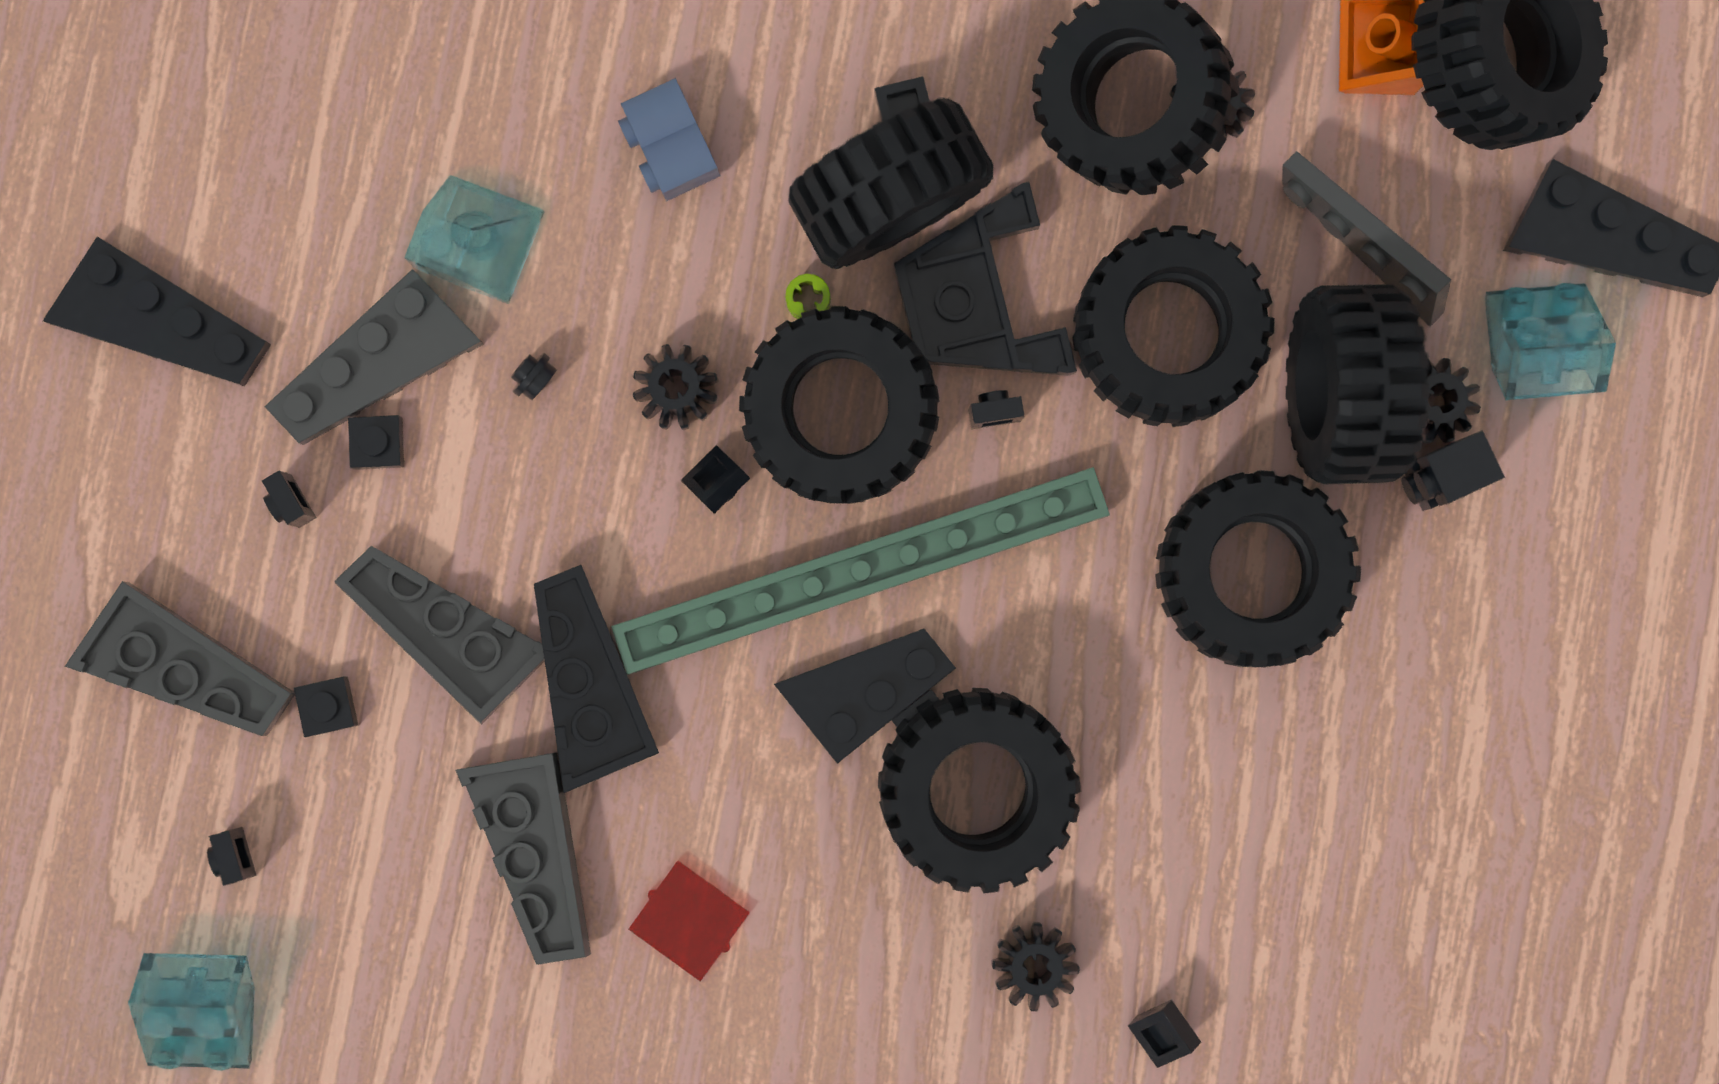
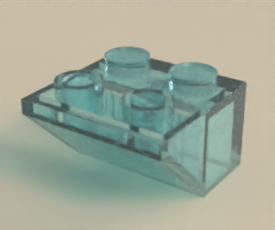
(1548, 341)
(194, 1010)

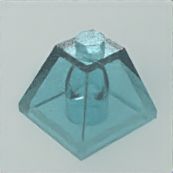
(474, 238)

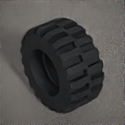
(1085, 55)
(1475, 84)
(890, 182)
(1219, 279)
(790, 357)
(1356, 384)
(1323, 555)
(1019, 843)

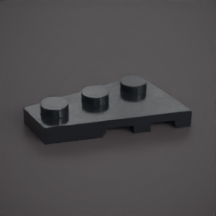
(865, 691)

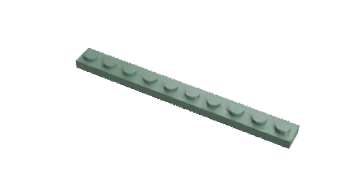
(860, 571)

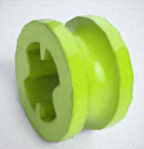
(819, 288)

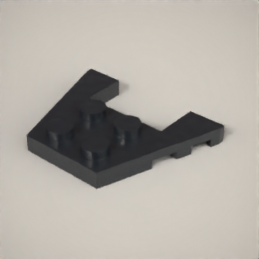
(958, 300)

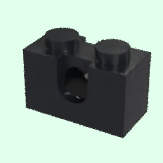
(1452, 472)

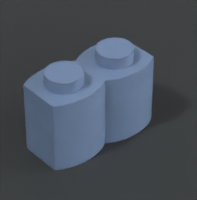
(669, 139)

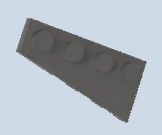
(1367, 237)
(383, 351)
(452, 640)
(167, 657)
(532, 842)

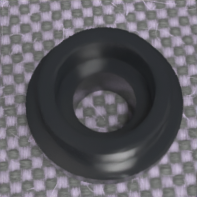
(532, 375)

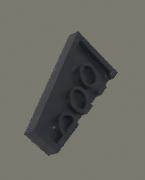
(1603, 230)
(142, 311)
(590, 694)

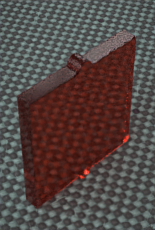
(689, 920)

